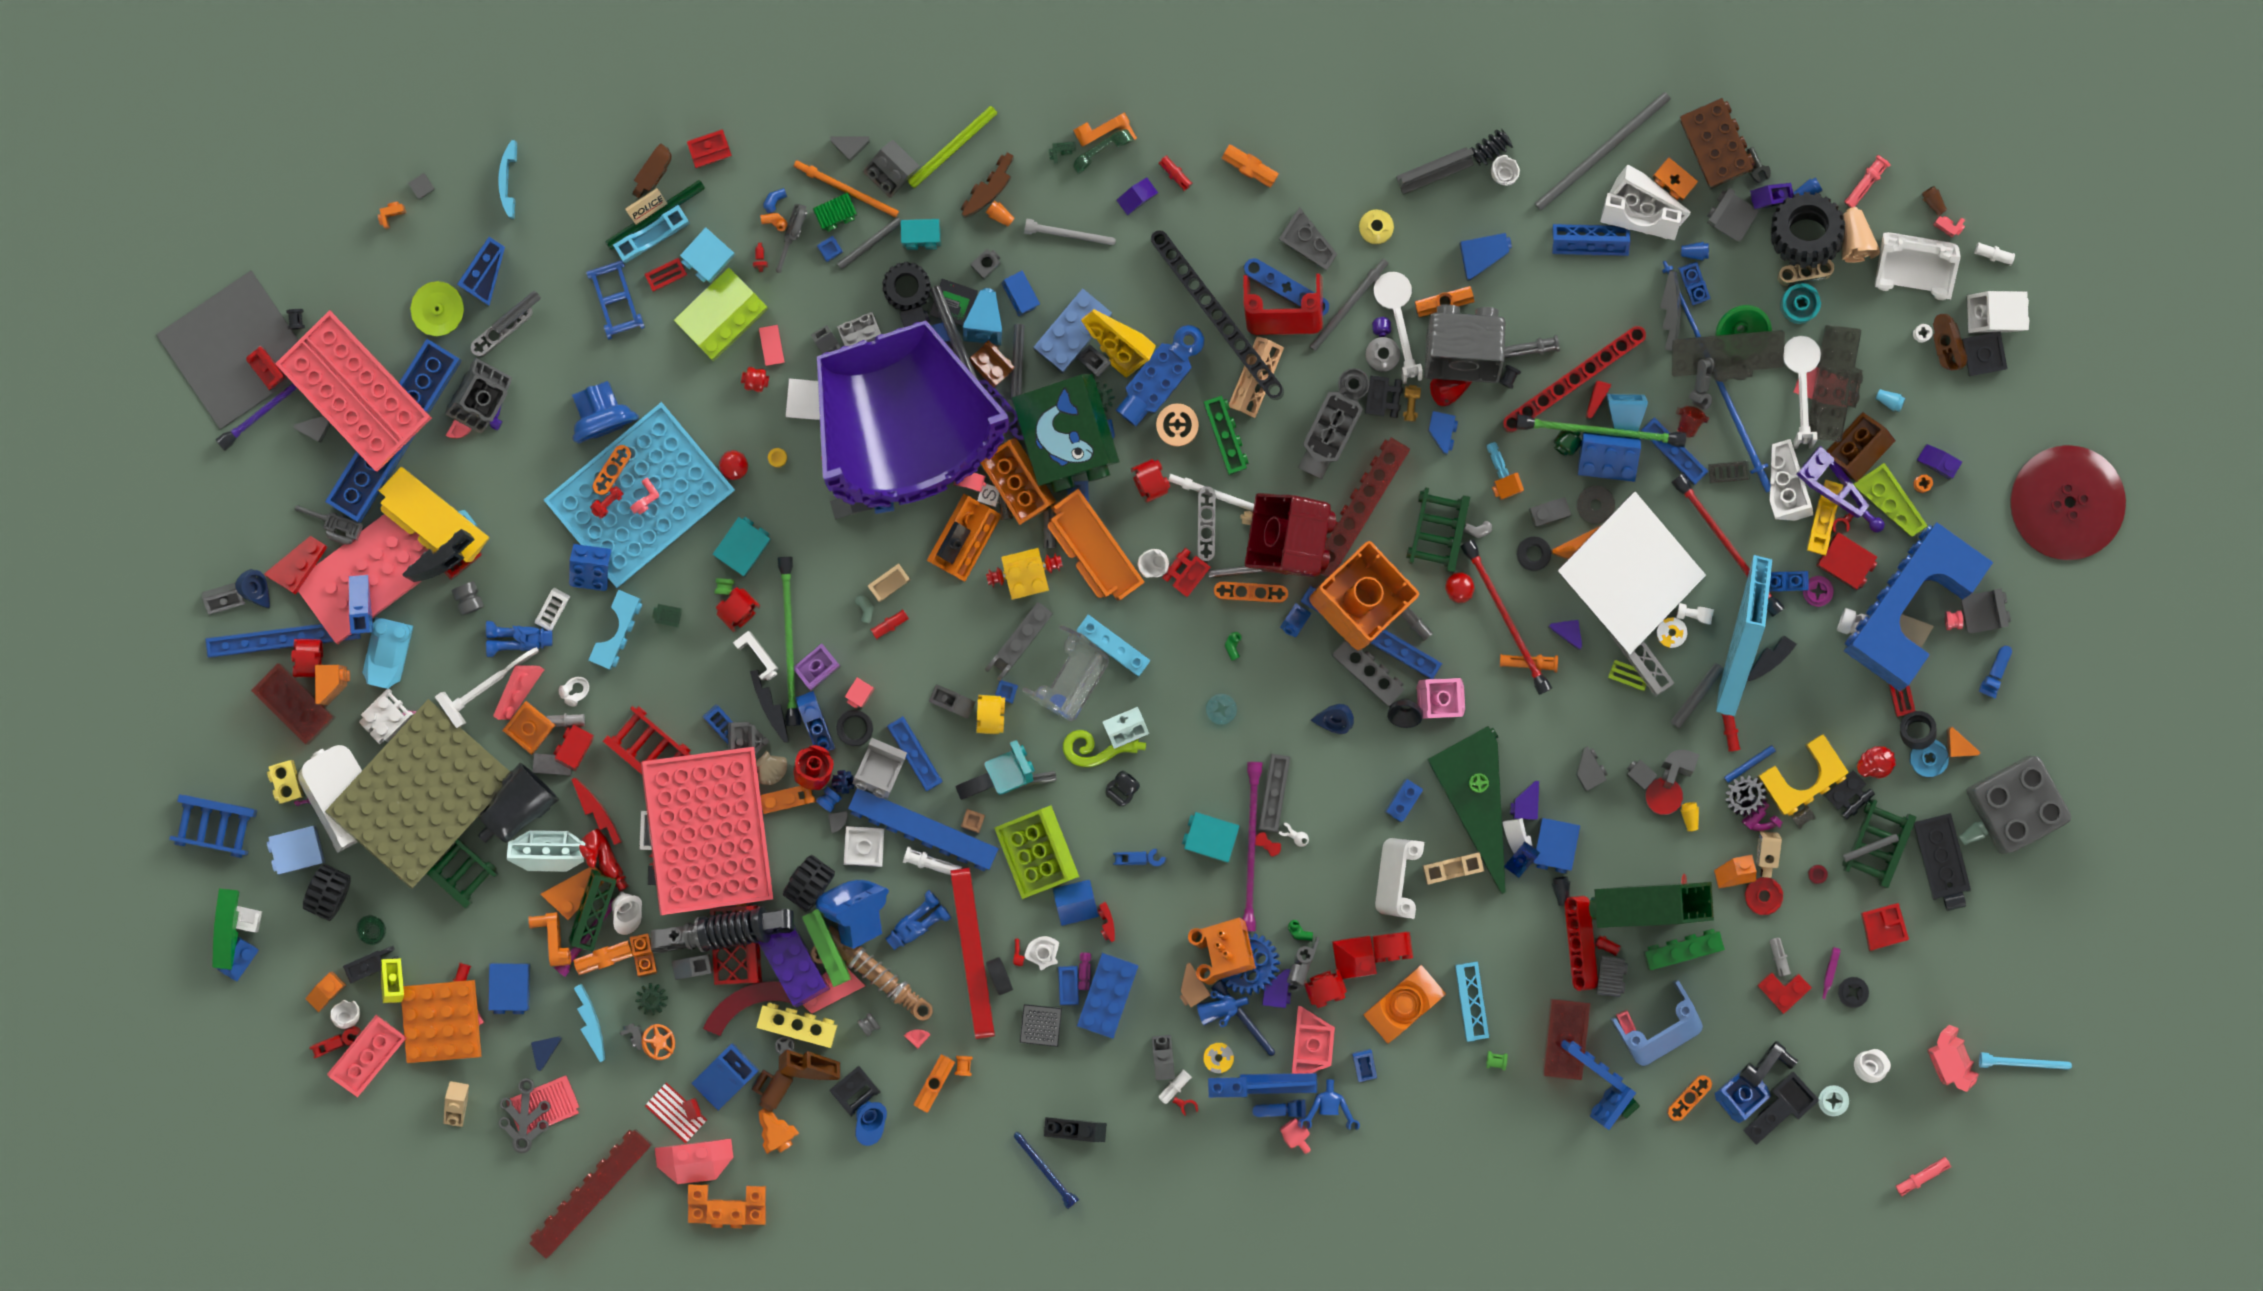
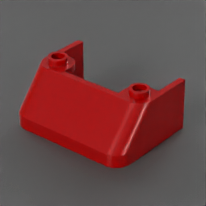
(1284, 321)

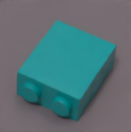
(742, 546)
(1210, 836)

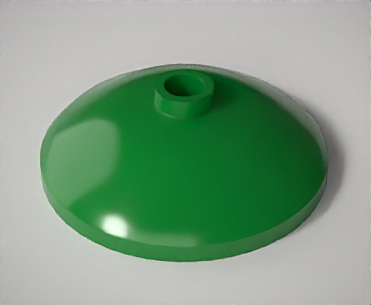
(1749, 316)

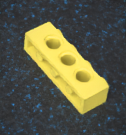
(767, 1023)

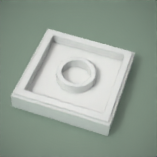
(803, 399)
(864, 846)

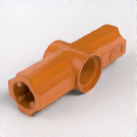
(1250, 166)
(1457, 297)
(603, 957)
(927, 1094)

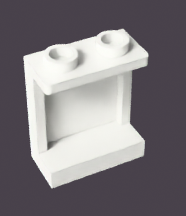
(748, 638)

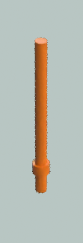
(813, 172)

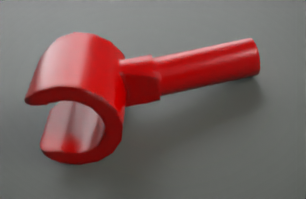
(1018, 959)

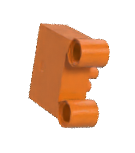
(1228, 950)

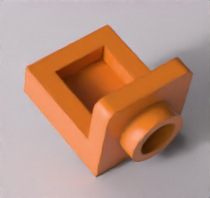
(392, 210)

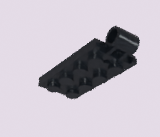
(1943, 860)

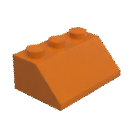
(330, 682)

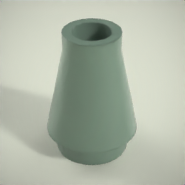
(1974, 833)

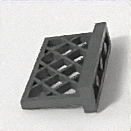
(1435, 170)

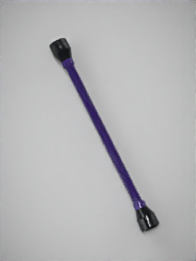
(228, 438)

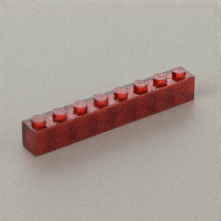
(591, 1193)

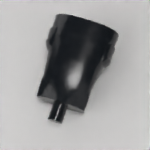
(516, 804)

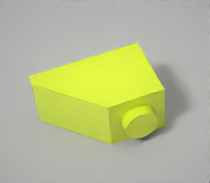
(391, 981)

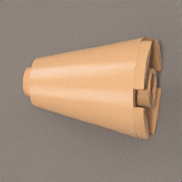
(1858, 237)

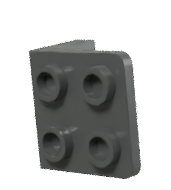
(1732, 215)
(1985, 611)

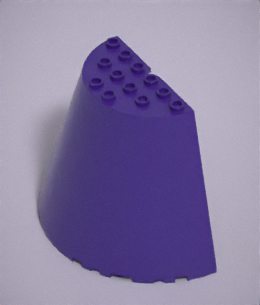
(902, 418)

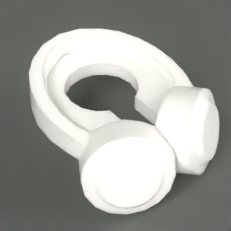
(572, 700)

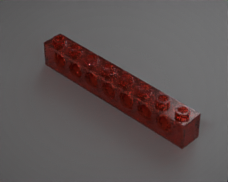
(1399, 453)

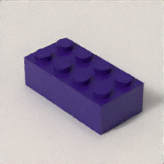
(794, 967)

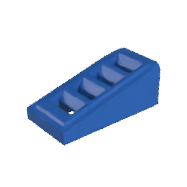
(710, 713)

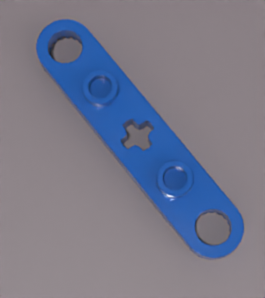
(1274, 279)

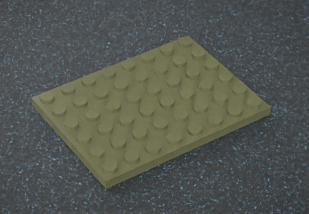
(419, 794)

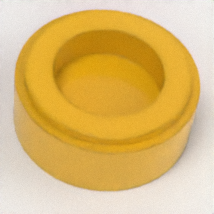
(777, 457)

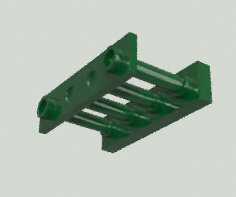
(1453, 542)
(1892, 859)
(449, 884)

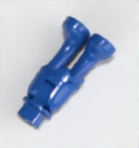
(526, 638)
(909, 928)

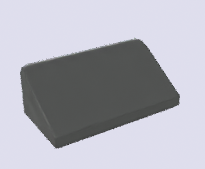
(222, 598)

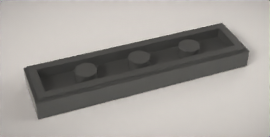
(1274, 793)

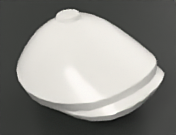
(1872, 1065)

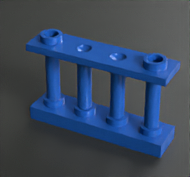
(206, 807)

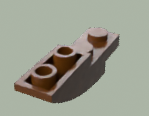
(984, 194)

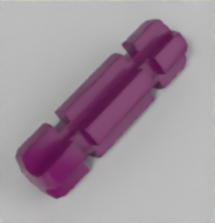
(1084, 971)

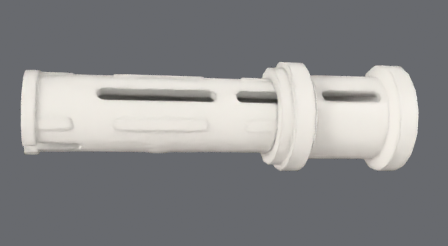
(923, 860)

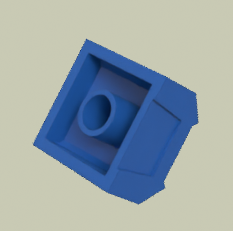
(1740, 1098)

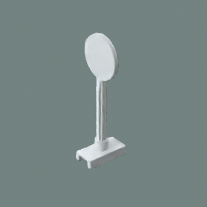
(1393, 292)
(1801, 357)
(452, 708)

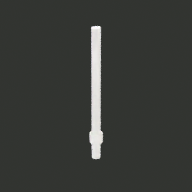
(1188, 484)

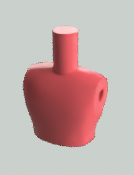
(1294, 1135)

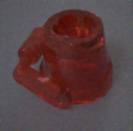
(1691, 420)

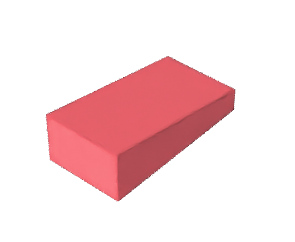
(1625, 1022)

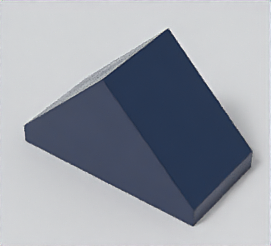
(543, 1050)

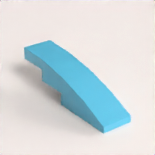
(592, 1031)

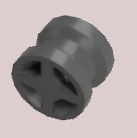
(868, 1024)
(782, 1044)

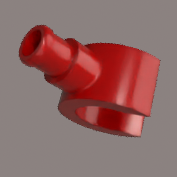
(1845, 520)
(1181, 1103)

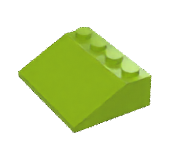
(721, 314)
(1036, 852)

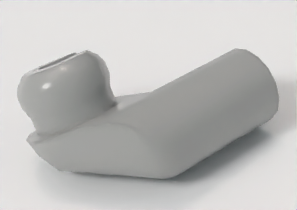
(1479, 531)

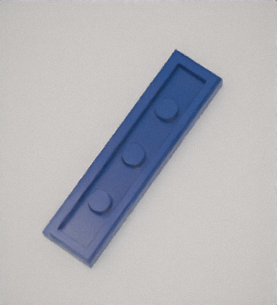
(1677, 455)
(915, 753)

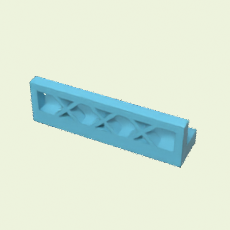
(1464, 1001)

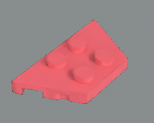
(1312, 1043)

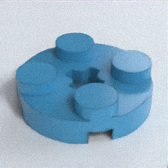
(1933, 768)

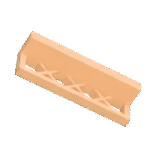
(1246, 384)

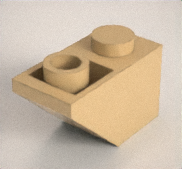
(455, 1103)

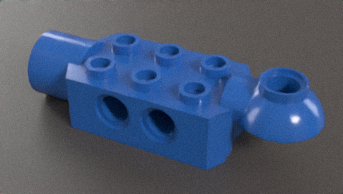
(1160, 375)

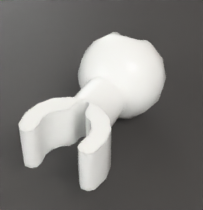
(1298, 837)

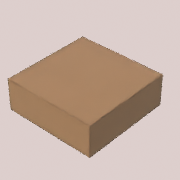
(973, 821)

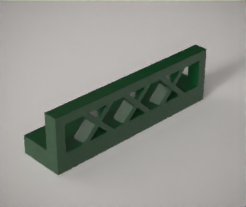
(585, 908)

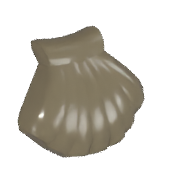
(771, 768)

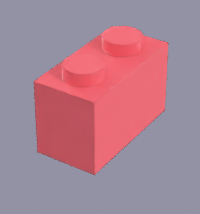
(859, 693)

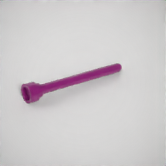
(564, 969)

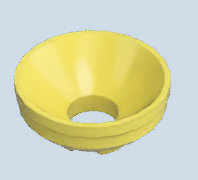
(1369, 234)

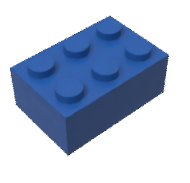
(1609, 456)

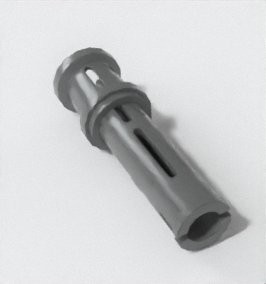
(1539, 344)

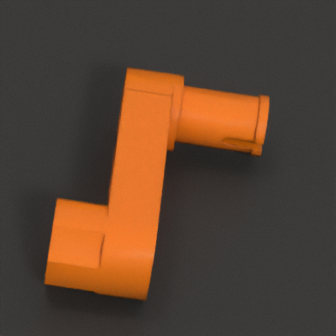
(1086, 134)
(557, 955)

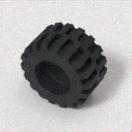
(899, 271)

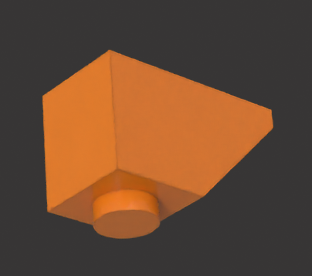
(1508, 486)
(1736, 872)
(325, 991)

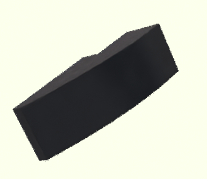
(1770, 659)

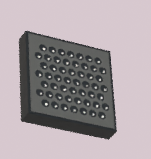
(1040, 1025)

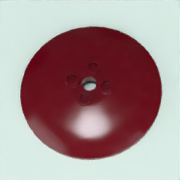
(2040, 505)

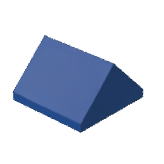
(1075, 902)

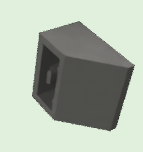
(891, 168)

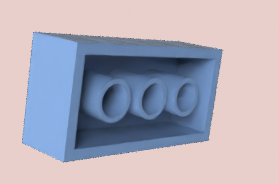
(1068, 334)

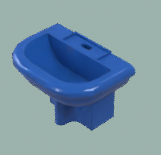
(599, 413)
(855, 909)

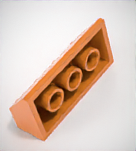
(1016, 481)

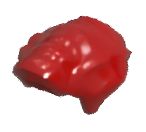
(1876, 762)

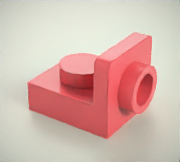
(1946, 226)

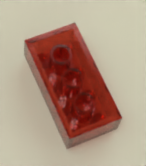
(293, 704)
(1566, 1022)

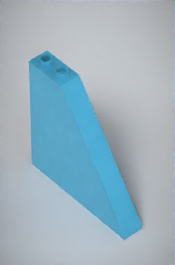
(1746, 636)

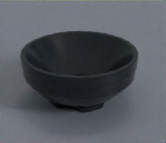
(1405, 717)

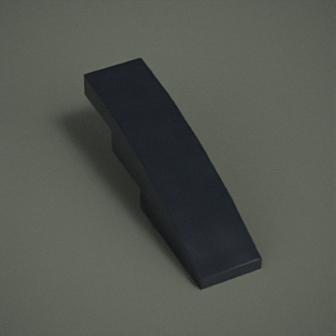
(773, 712)

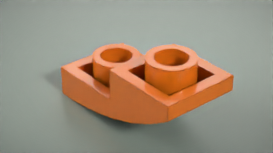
(643, 955)

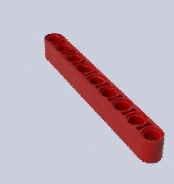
(1580, 371)
(972, 953)

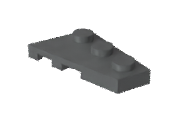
(1308, 241)

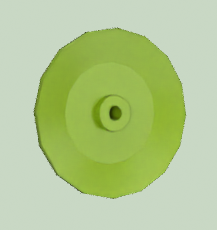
(437, 308)

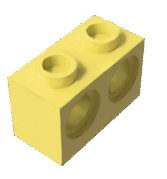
(290, 780)

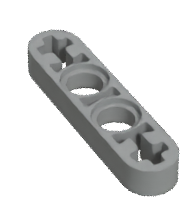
(503, 334)
(1206, 523)

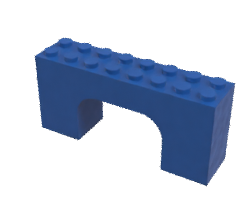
(1879, 639)

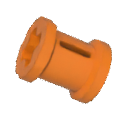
(1920, 489)
(963, 1065)

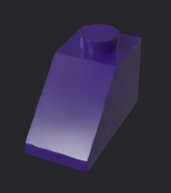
(1771, 195)
(1939, 461)
(1526, 803)

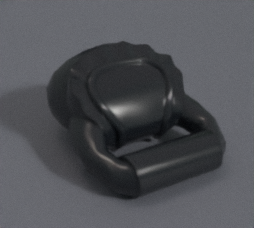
(1125, 784)

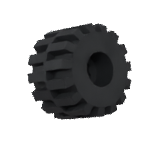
(808, 882)
(326, 892)

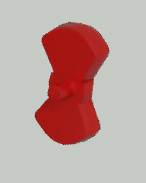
(1272, 848)

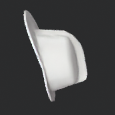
(626, 913)

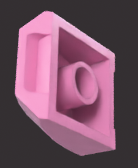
(1441, 698)

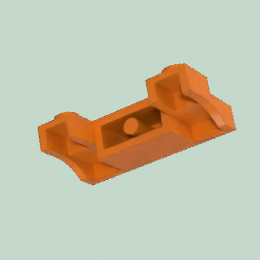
(727, 1211)

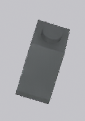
(1549, 512)
(952, 701)

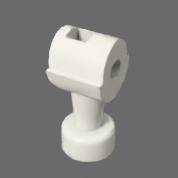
(1702, 614)

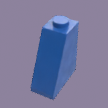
(1483, 252)

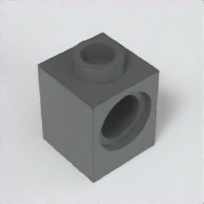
(982, 271)
(1641, 774)

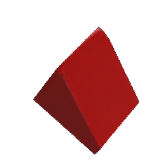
(692, 1109)

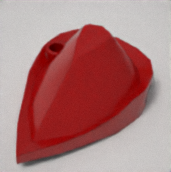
(1447, 390)

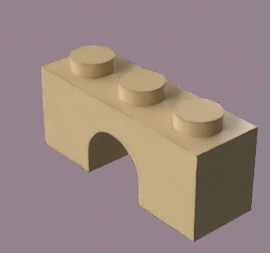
(1453, 868)

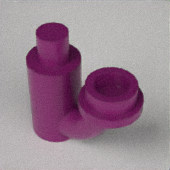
(1753, 822)

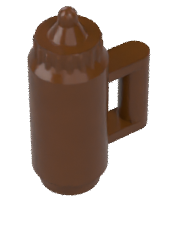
(775, 1090)

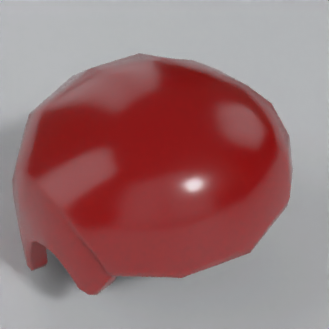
(733, 465)
(1460, 587)

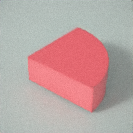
(458, 430)
(917, 1037)

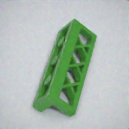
(826, 948)

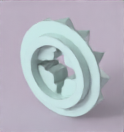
(1840, 1107)

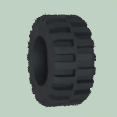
(1807, 208)

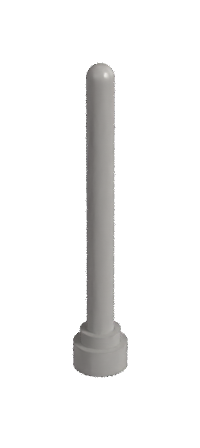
(1033, 227)

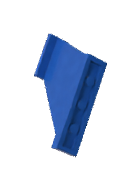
(1262, 1084)

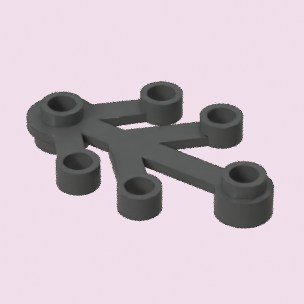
(523, 1118)

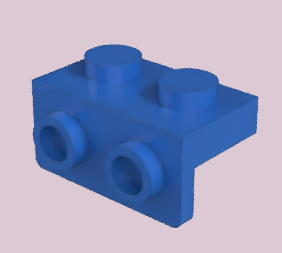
(243, 956)

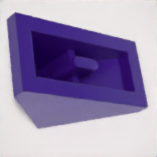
(1136, 196)
(1568, 631)

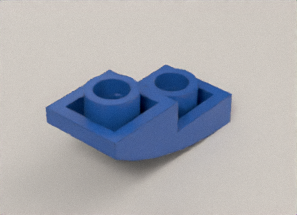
(1694, 283)
(1789, 581)

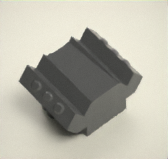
(479, 396)

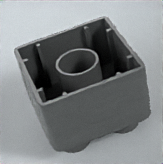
(1465, 345)
(2019, 804)

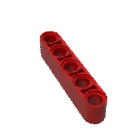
(1581, 943)

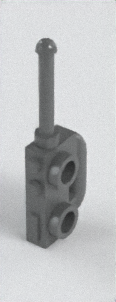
(793, 231)
(335, 522)

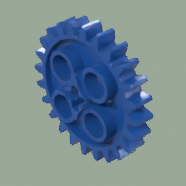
(1263, 971)

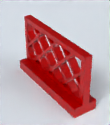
(753, 956)

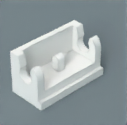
(248, 919)

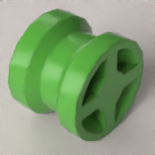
(724, 586)
(1481, 781)

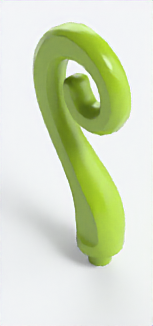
(1105, 755)

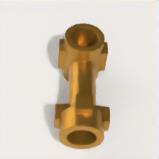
(1412, 392)

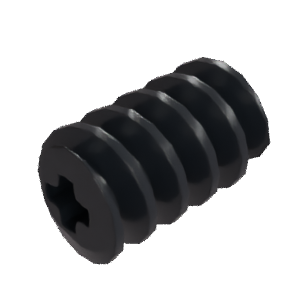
(1491, 147)

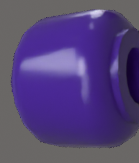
(1381, 326)

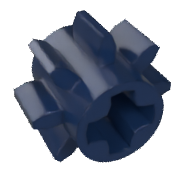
(843, 781)

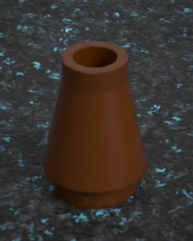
(1934, 200)

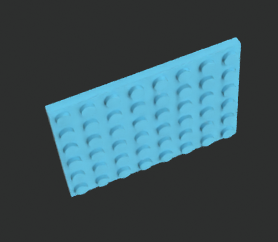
(675, 466)

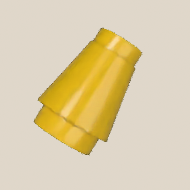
(1690, 815)

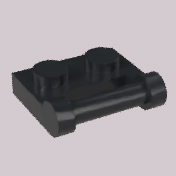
(850, 1085)

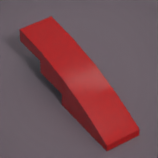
(592, 805)

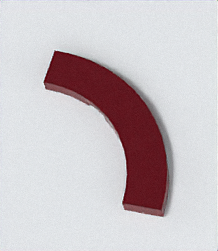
(742, 999)

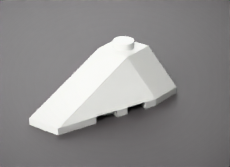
(1644, 194)

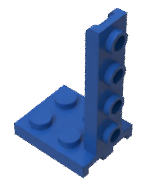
(1614, 1099)

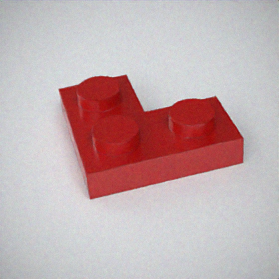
(1784, 996)

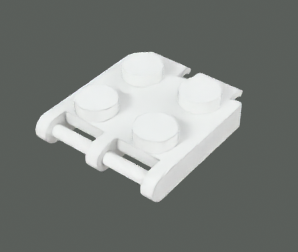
(384, 717)

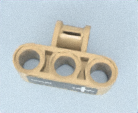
(1798, 278)

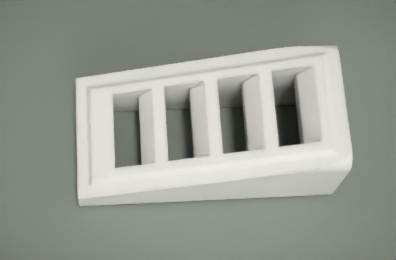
(562, 596)

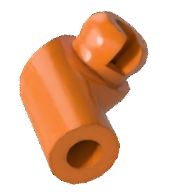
(776, 219)

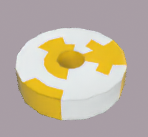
(1680, 632)

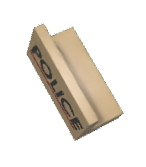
(646, 206)

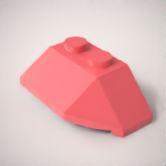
(694, 1160)

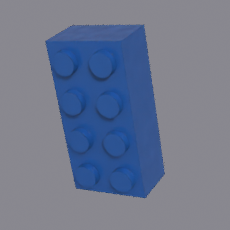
(1107, 995)

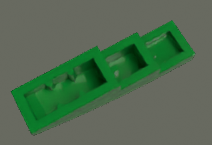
(225, 929)

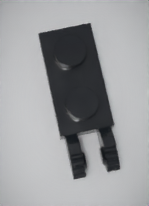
(366, 965)

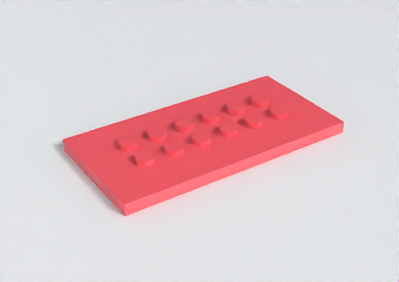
(353, 391)
(383, 554)

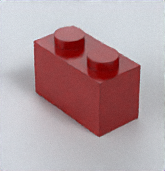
(573, 748)

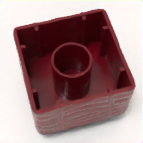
(1290, 533)

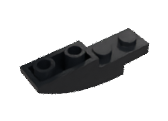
(438, 562)

